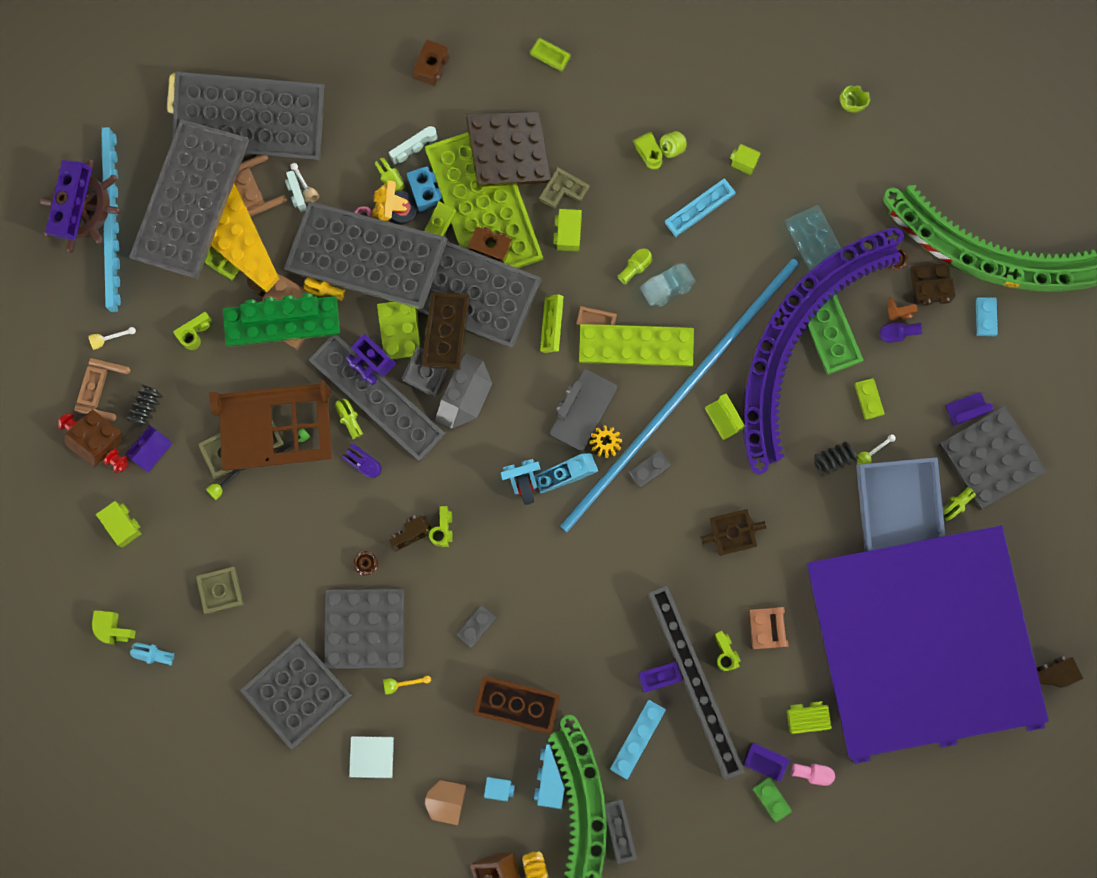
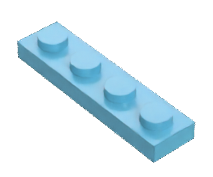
(700, 207)
(637, 739)

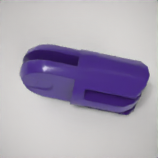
(366, 464)

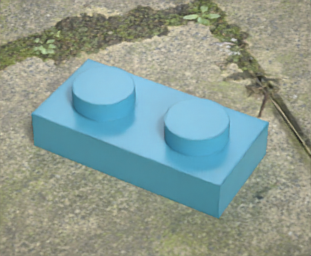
(986, 316)

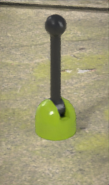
(215, 490)

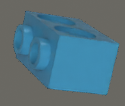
(420, 190)

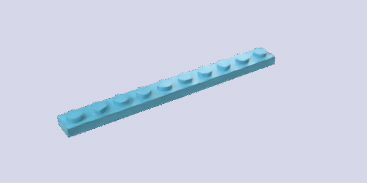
(111, 227)

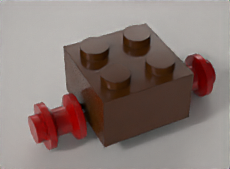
(94, 440)

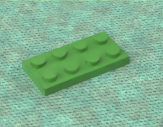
(834, 338)

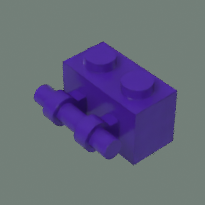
(373, 356)

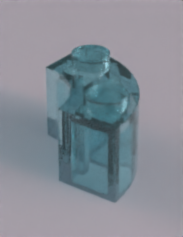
(667, 285)

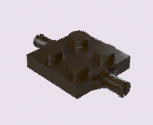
(733, 532)

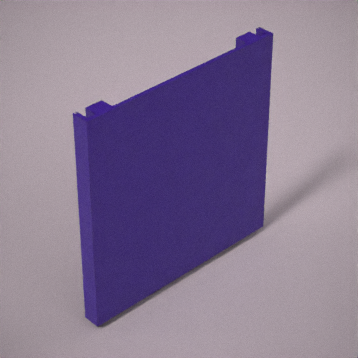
(926, 643)

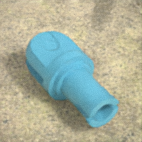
(151, 654)

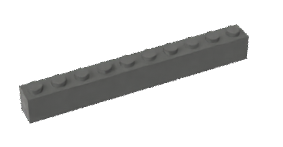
(695, 683)

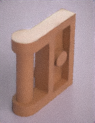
(761, 628)

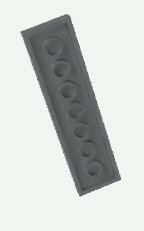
(379, 401)

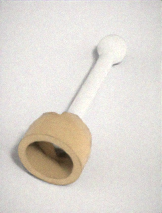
(309, 194)

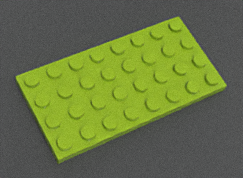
(492, 206)

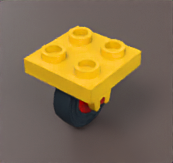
(393, 205)

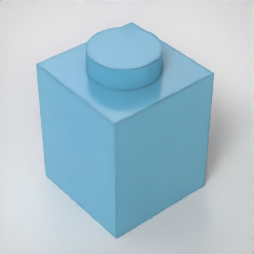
(498, 789)

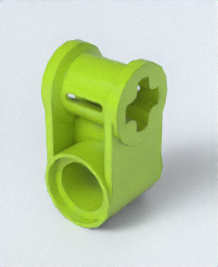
(648, 148)

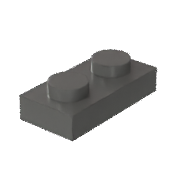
(650, 469)
(476, 626)

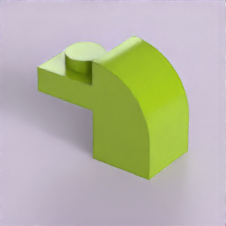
(105, 628)

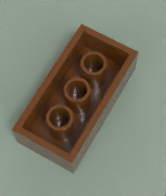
(516, 704)

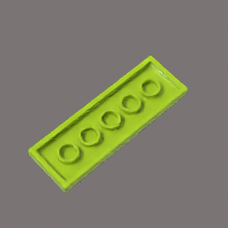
(636, 345)

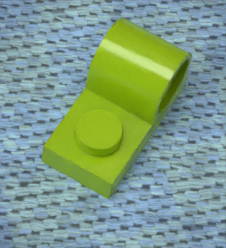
(191, 328)

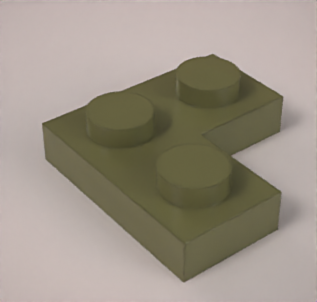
(561, 184)

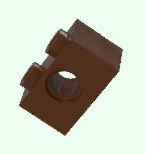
(431, 52)
(482, 236)

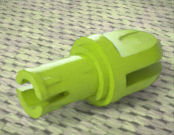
(636, 264)
(348, 417)
(957, 504)

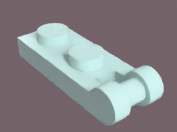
(413, 144)

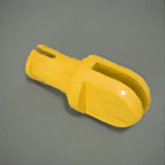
(323, 289)

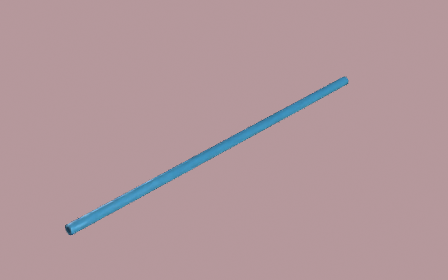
(679, 395)

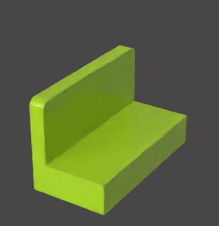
(725, 417)

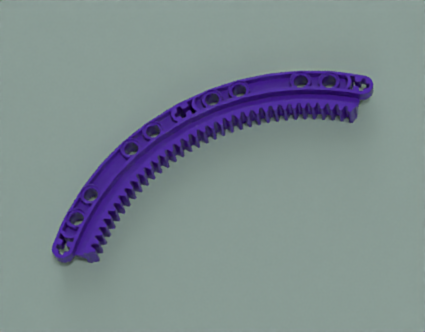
(827, 280)

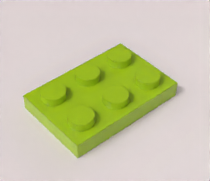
(399, 329)

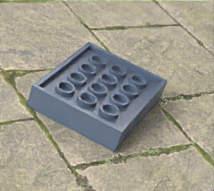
(900, 502)

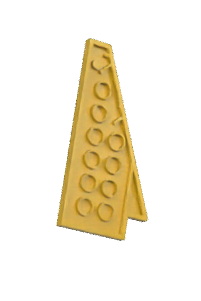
(241, 244)

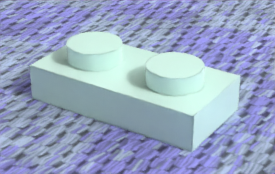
(293, 185)

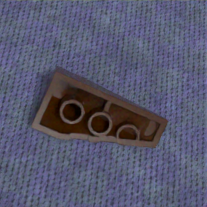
(496, 866)

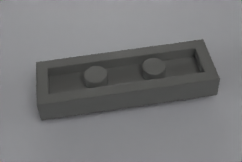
(620, 831)

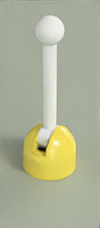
(98, 340)

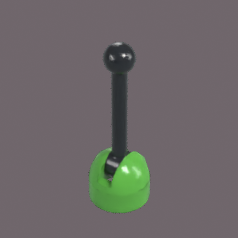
(302, 437)

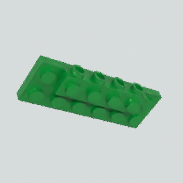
(281, 320)

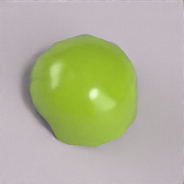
(854, 99)

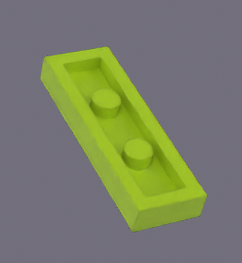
(551, 323)

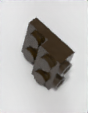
(932, 284)
(416, 529)

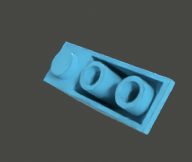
(566, 472)
(551, 785)

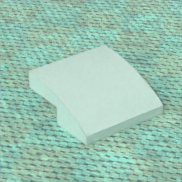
(371, 757)

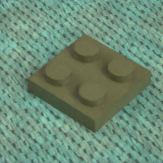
(219, 590)

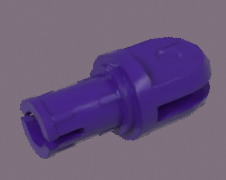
(897, 331)

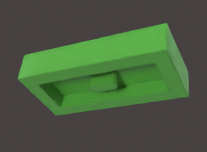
(772, 799)

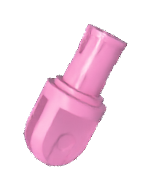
(815, 773)

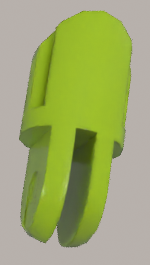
(392, 175)

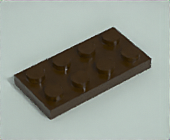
(445, 330)

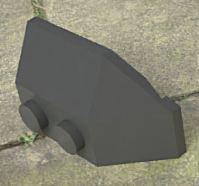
(464, 393)

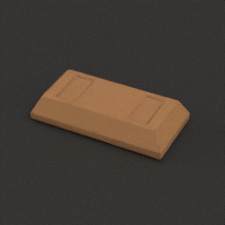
(595, 317)

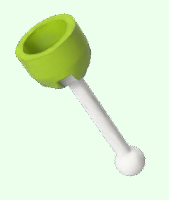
(865, 457)

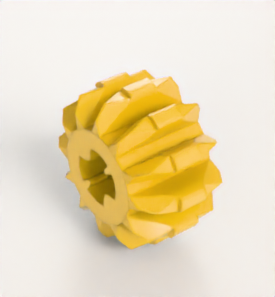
(602, 435)
(534, 865)

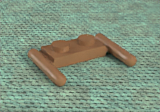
(249, 189)
(93, 386)

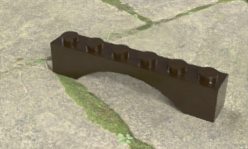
(1061, 673)

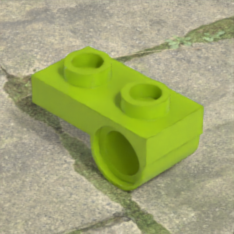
(445, 519)
(724, 644)

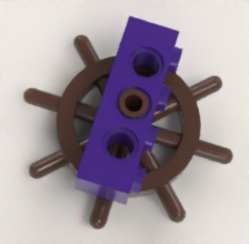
(72, 202)

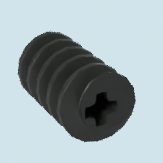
(144, 406)
(834, 457)

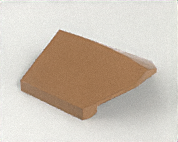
(445, 801)

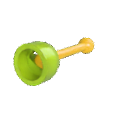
(391, 685)

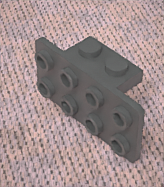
(582, 409)

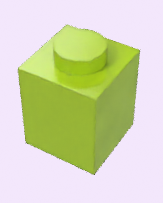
(745, 159)

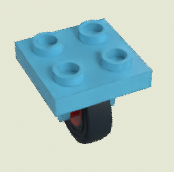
(524, 485)

